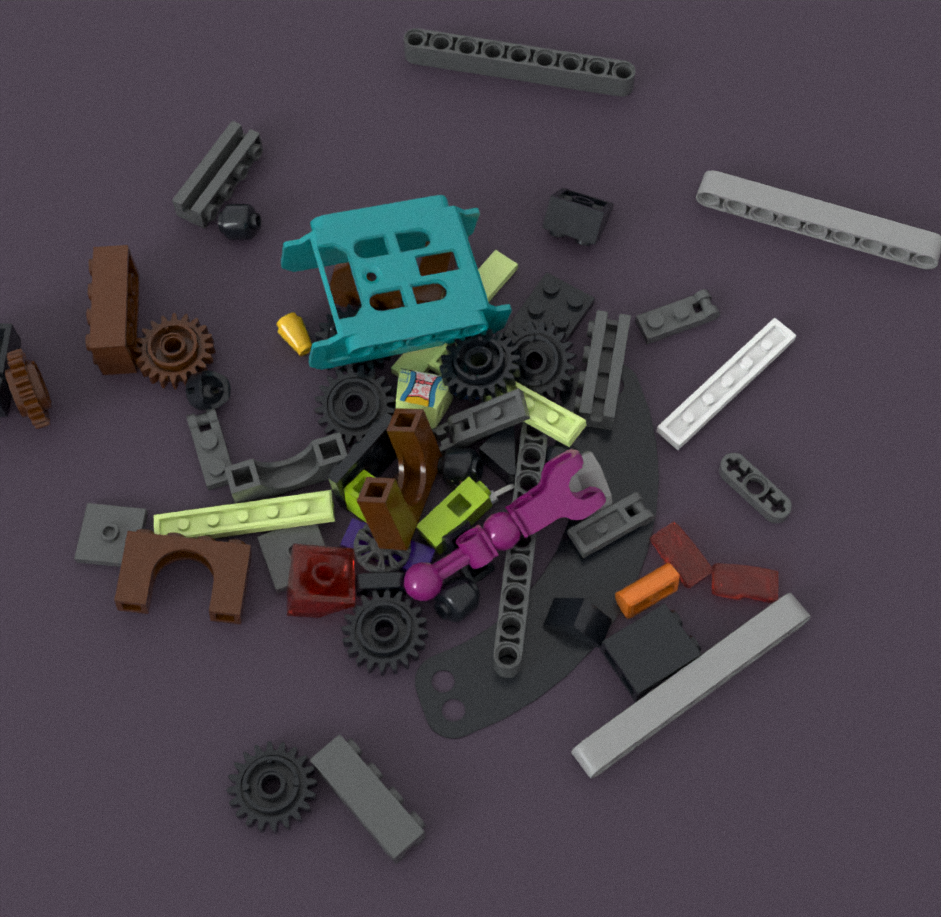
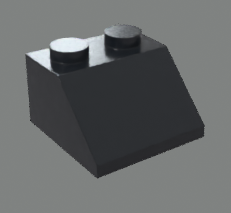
(577, 216)

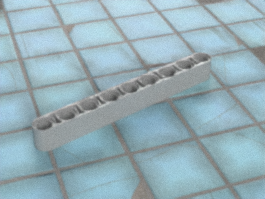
(820, 219)
(690, 685)

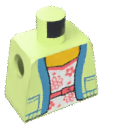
(424, 392)

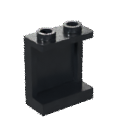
(650, 650)

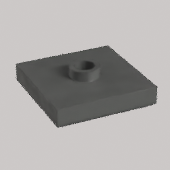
(105, 533)
(278, 550)

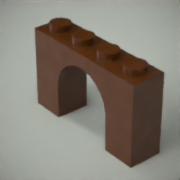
(345, 290)
(395, 508)
(149, 553)

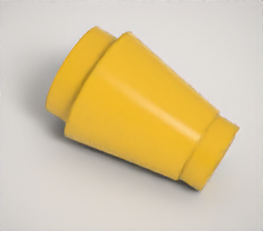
(294, 332)

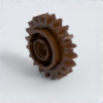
(155, 356)
(28, 388)

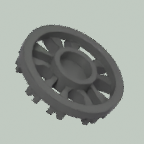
(379, 554)

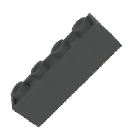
(218, 175)
(603, 370)
(368, 798)

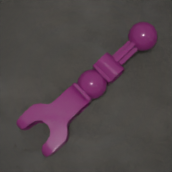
(503, 530)

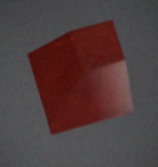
(320, 580)

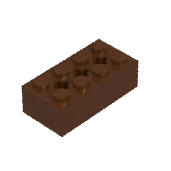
(113, 309)

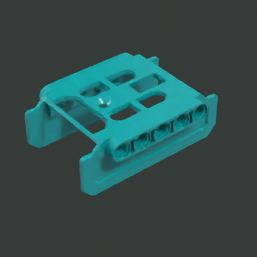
(387, 243)

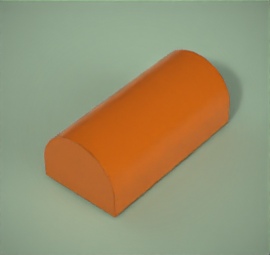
(647, 590)

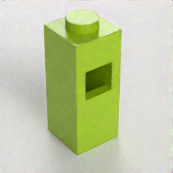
(466, 502)

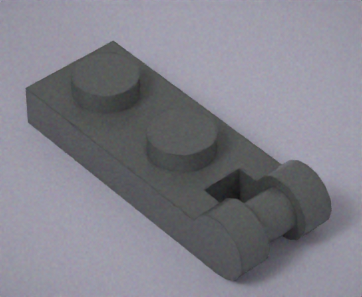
(677, 317)
(488, 417)
(210, 448)
(610, 524)

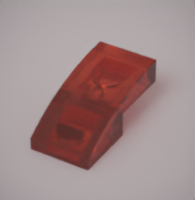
(681, 552)
(746, 581)

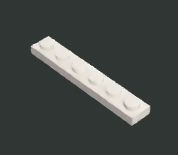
(726, 383)

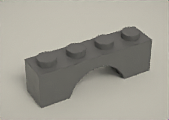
(262, 480)

